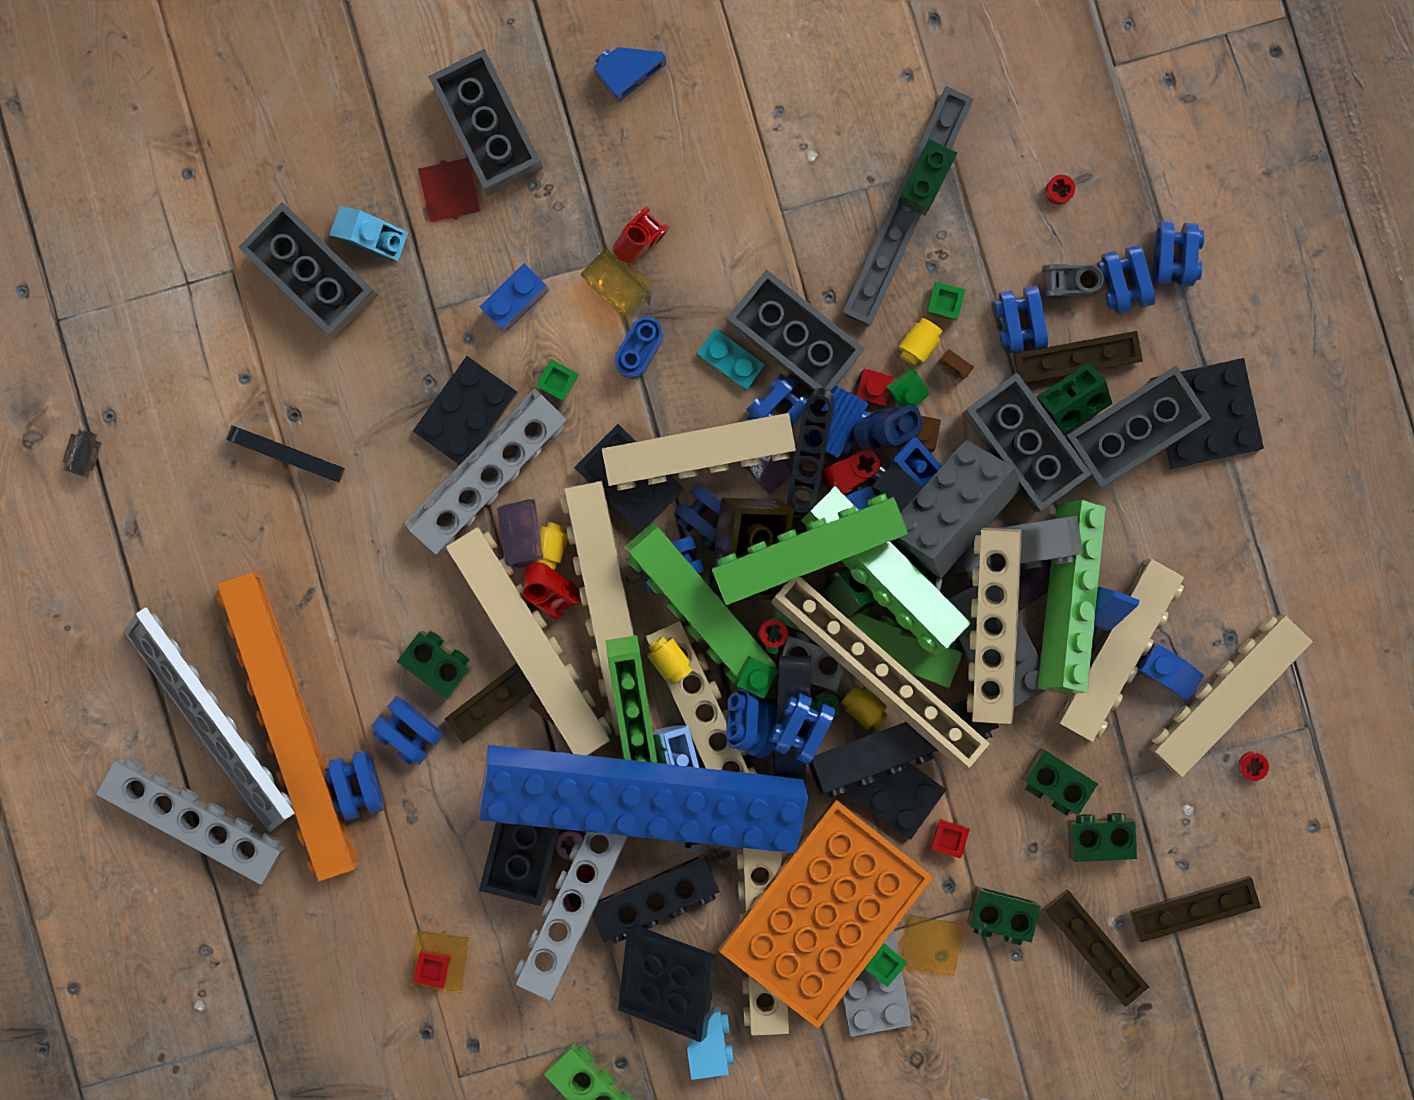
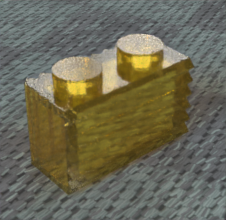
(617, 283)

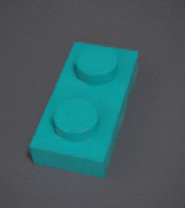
(730, 359)

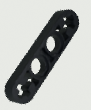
(285, 453)

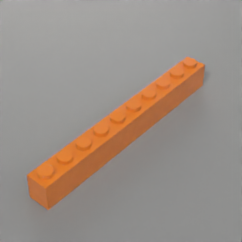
(287, 725)

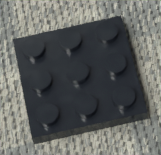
(1233, 423)
(667, 982)

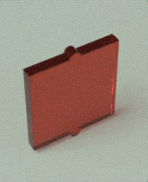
(449, 190)

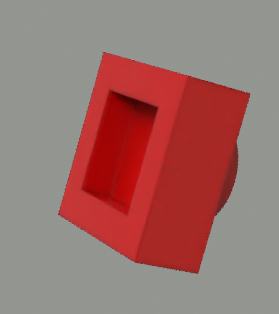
(874, 387)
(950, 838)
(432, 968)

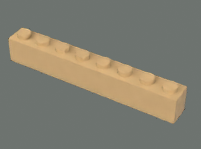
(601, 575)
(529, 644)
(880, 673)

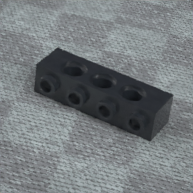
(695, 871)

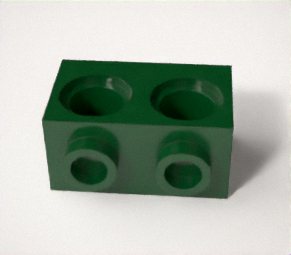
(927, 177)
(1076, 398)
(848, 594)
(430, 671)
(1061, 777)
(1101, 846)
(1005, 908)

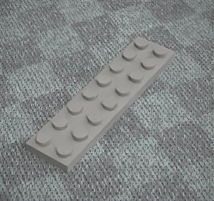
(207, 720)

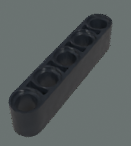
(810, 450)
(793, 678)

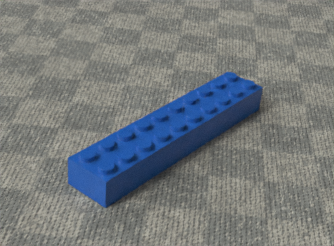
(642, 799)

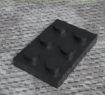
(465, 411)
(637, 504)
(899, 799)

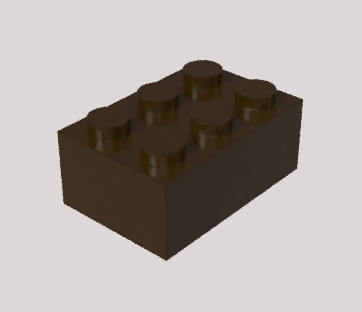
(747, 523)

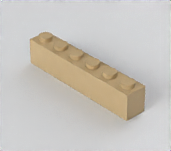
(699, 449)
(1120, 649)
(1230, 694)

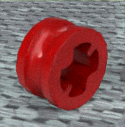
(1054, 197)
(763, 635)
(1246, 760)

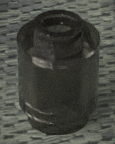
(81, 453)

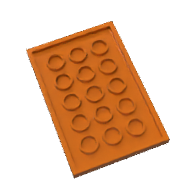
(825, 913)

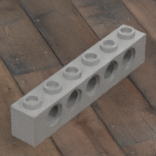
(468, 474)
(119, 791)
(546, 983)

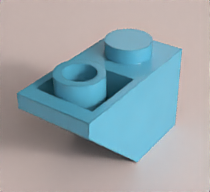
(368, 233)
(711, 1055)

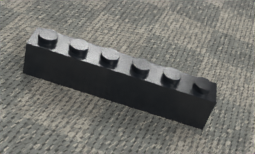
(881, 752)

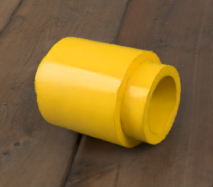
(920, 342)
(553, 543)
(669, 659)
(864, 707)

